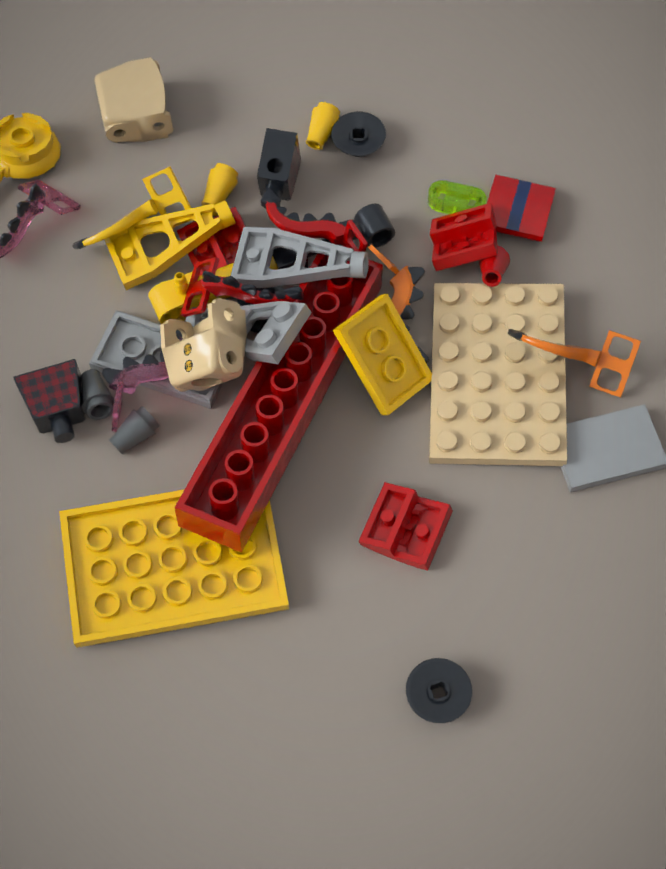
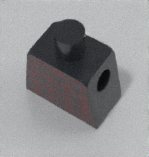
(279, 163)
(54, 398)

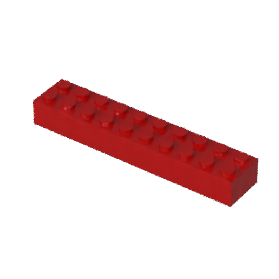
(272, 416)

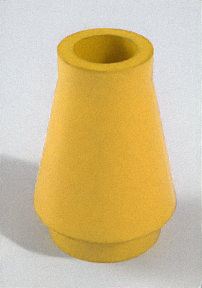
(321, 124)
(220, 184)

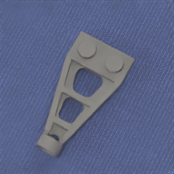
(256, 252)
(277, 334)

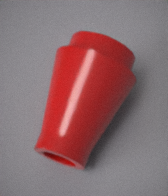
(494, 267)

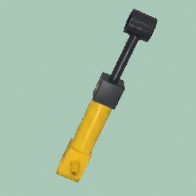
(169, 295)

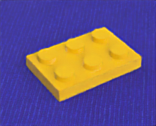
(383, 354)

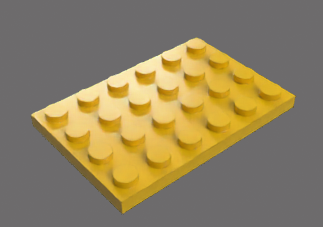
(146, 575)

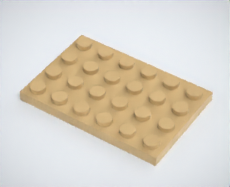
(490, 392)

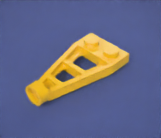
(131, 258)

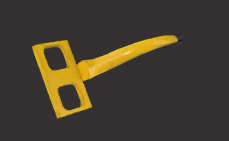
(149, 208)

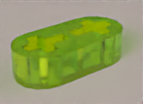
(456, 197)

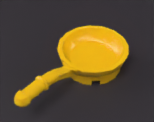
(27, 147)

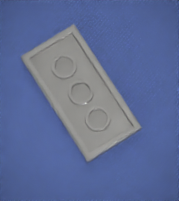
(135, 339)

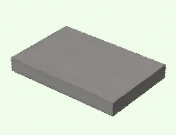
(611, 448)

